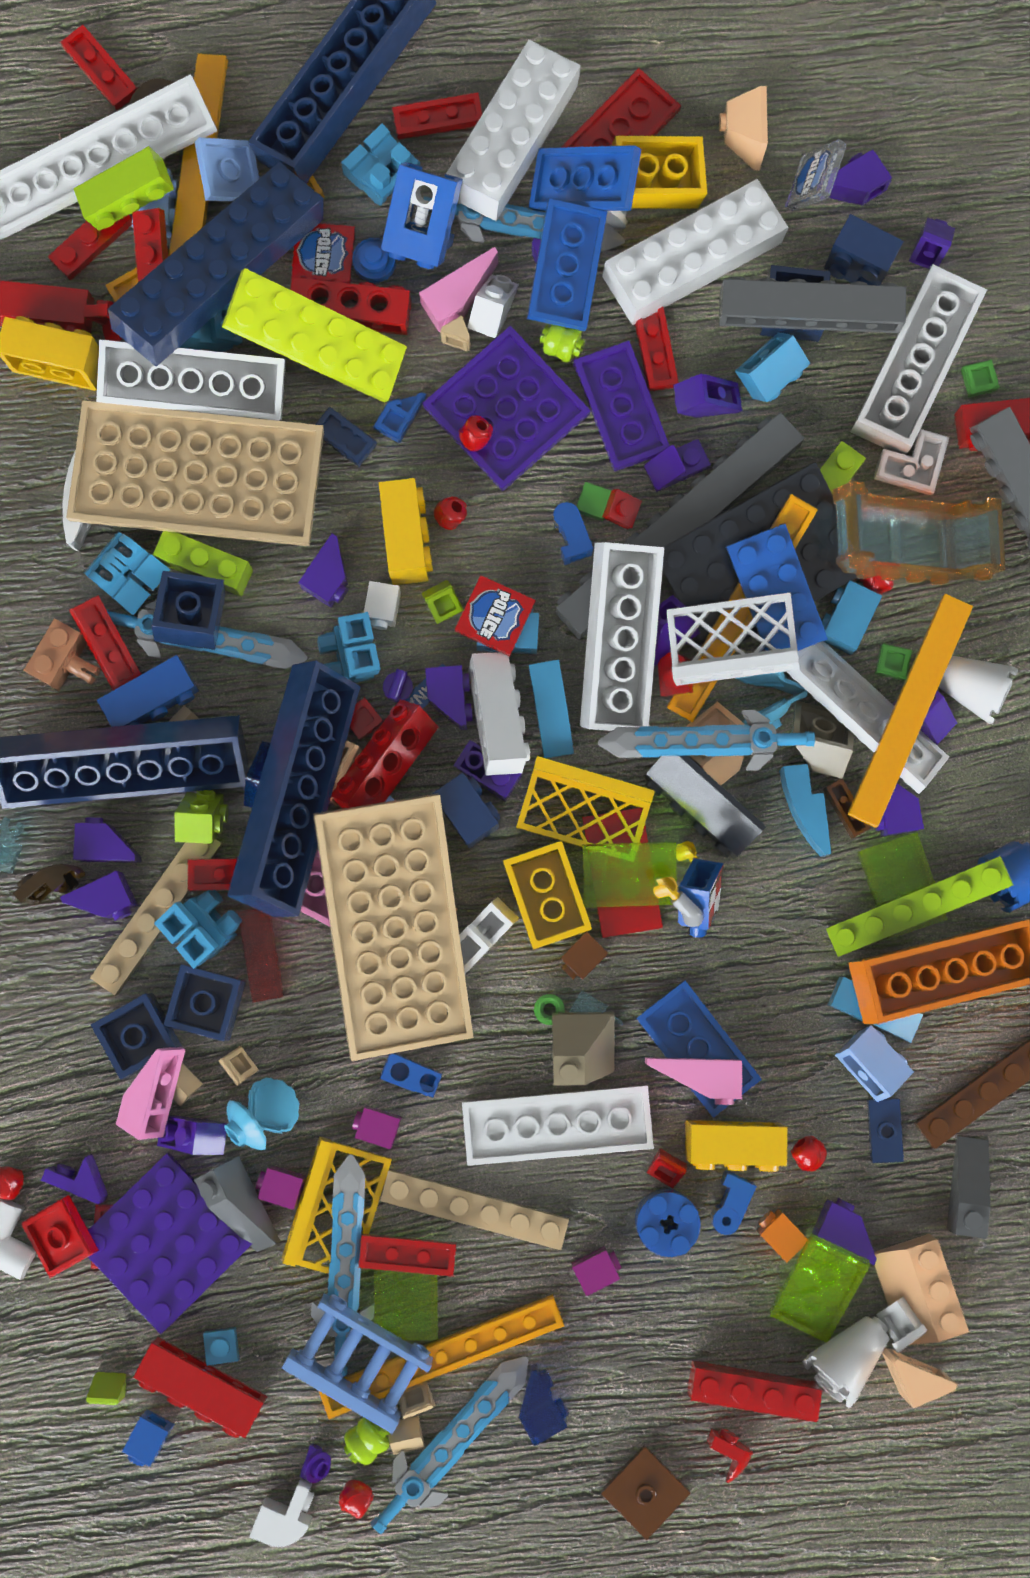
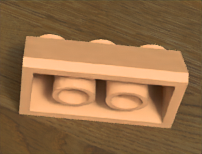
(922, 1277)

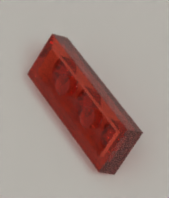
(260, 955)

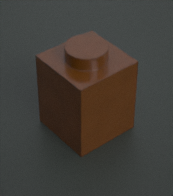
(583, 957)

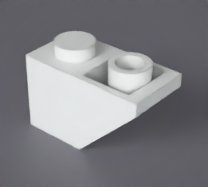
(492, 305)

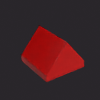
(667, 1168)

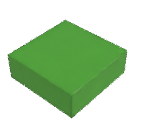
(980, 378)
(593, 501)
(893, 662)

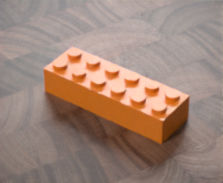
(942, 972)

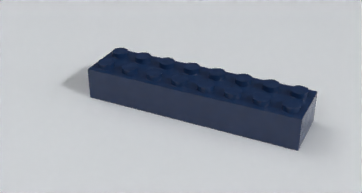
(336, 83)
(204, 271)
(122, 762)
(292, 787)

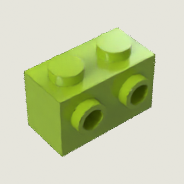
(200, 817)

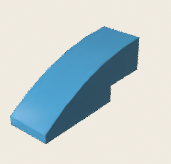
(551, 709)
(806, 808)
(845, 1000)

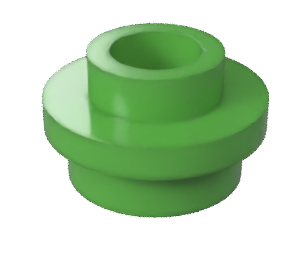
(542, 1001)

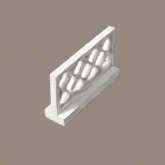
(736, 665)

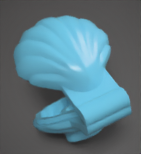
(780, 682)
(270, 1108)

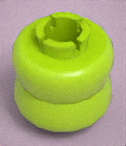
(562, 342)
(366, 1441)

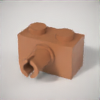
(59, 656)

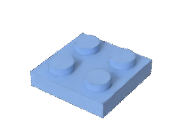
(225, 167)

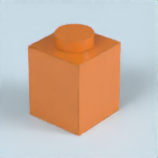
(781, 1234)

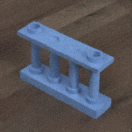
(357, 1394)

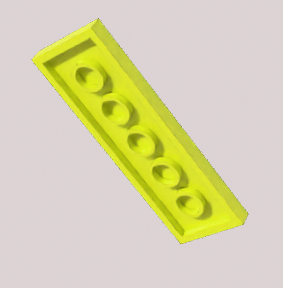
(314, 335)

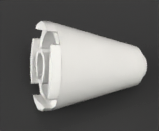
(978, 685)
(849, 1359)

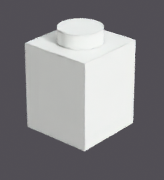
(382, 604)

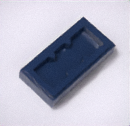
(346, 437)
(885, 1131)

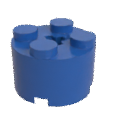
(1017, 862)
(675, 1239)

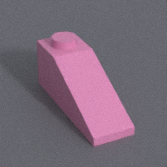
(457, 291)
(711, 1077)
(150, 1096)

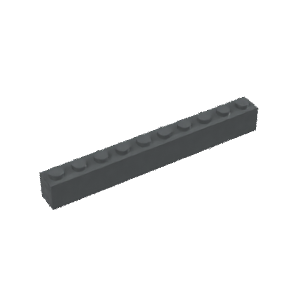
(709, 498)

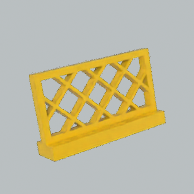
(585, 782)
(311, 1197)

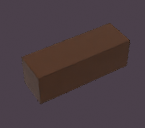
(841, 800)

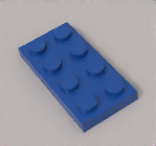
(586, 177)
(567, 265)
(770, 566)
(687, 1029)

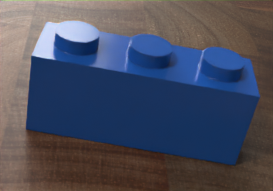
(150, 694)

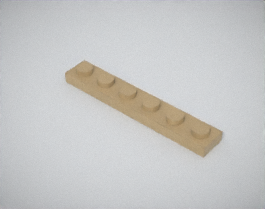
(141, 931)
(474, 1209)

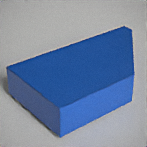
(398, 416)

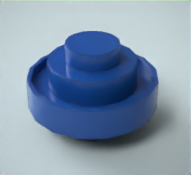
(372, 262)

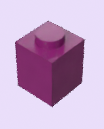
(376, 1126)
(280, 1186)
(596, 1270)

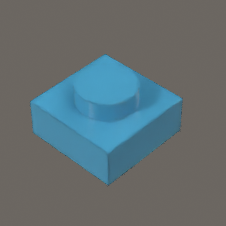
(221, 1346)

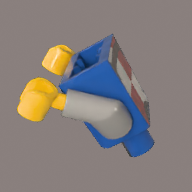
(697, 893)

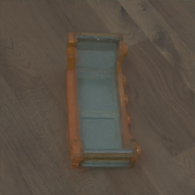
(917, 537)

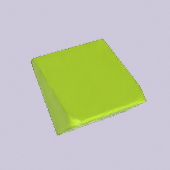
(442, 601)
(107, 1388)

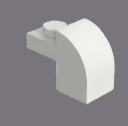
(283, 1524)

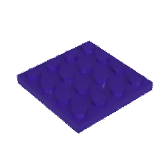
(516, 396)
(163, 1244)

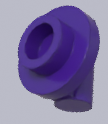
(398, 686)
(315, 1465)

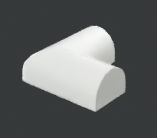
(915, 472)
(14, 1254)

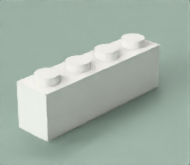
(498, 714)

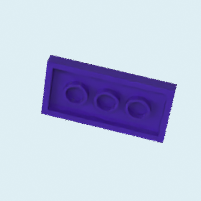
(621, 405)

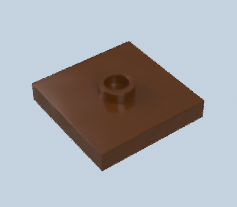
(645, 1492)

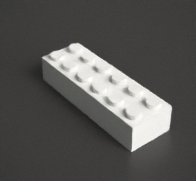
(513, 128)
(694, 251)
(918, 360)
(192, 381)
(621, 636)

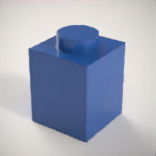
(147, 1438)

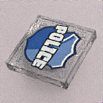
(815, 175)

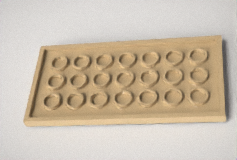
(195, 473)
(394, 926)

